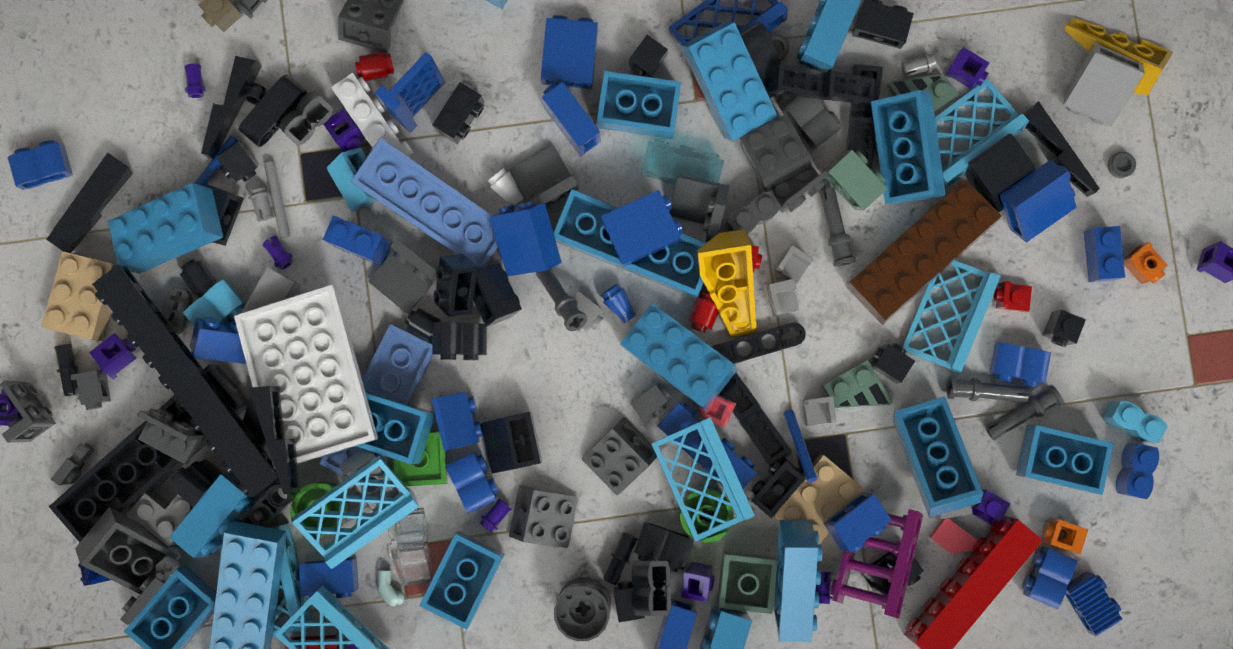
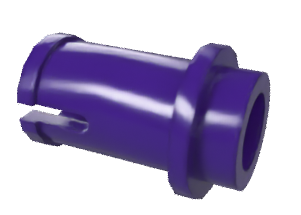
(194, 81)
(278, 253)
(495, 515)
(824, 588)

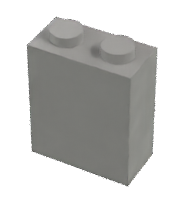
(1103, 85)

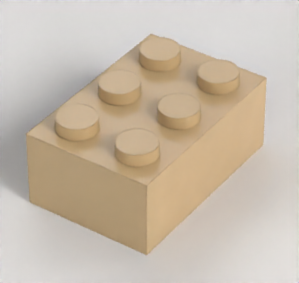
(73, 300)
(820, 498)

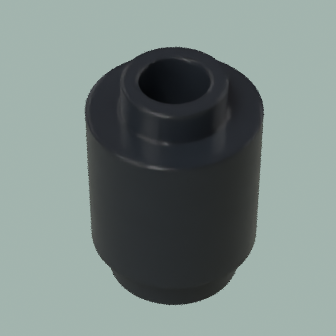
(197, 277)
(420, 323)

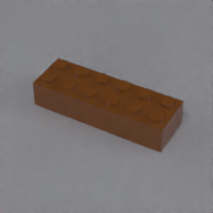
(923, 251)

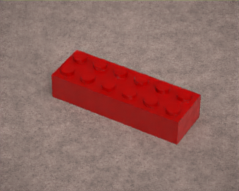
(973, 585)

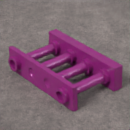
(897, 575)

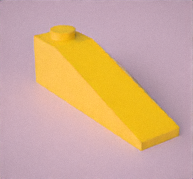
(1150, 54)
(728, 275)

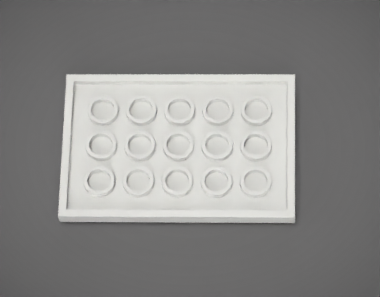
(311, 357)

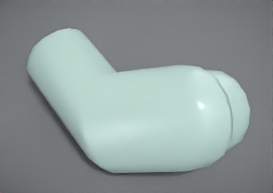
(386, 591)

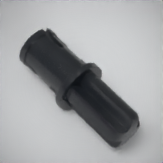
(66, 368)
(620, 558)

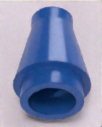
(618, 302)

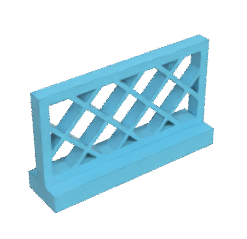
(1014, 125)
(971, 324)
(724, 470)
(372, 523)
(290, 584)
(338, 616)

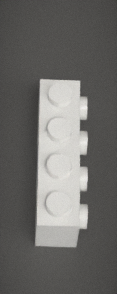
(367, 113)

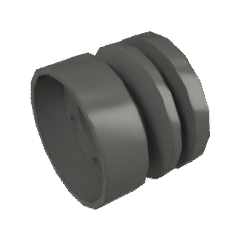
(571, 618)

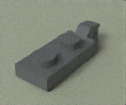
(150, 587)

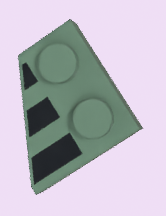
(937, 85)
(857, 388)

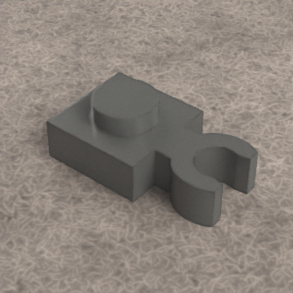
(71, 468)

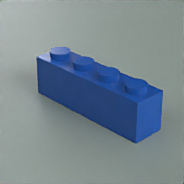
(683, 417)

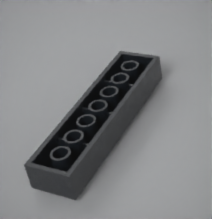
(131, 469)

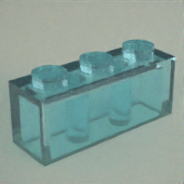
(668, 162)

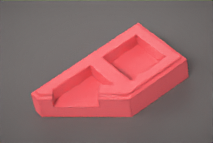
(719, 411)
(953, 537)

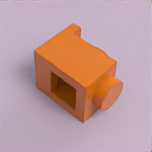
(1137, 263)
(1073, 536)

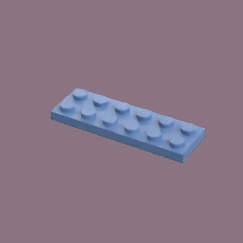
(427, 203)
(391, 373)

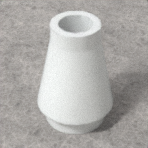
(506, 187)

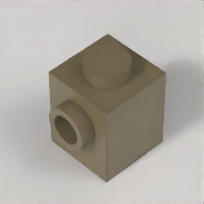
(219, 13)

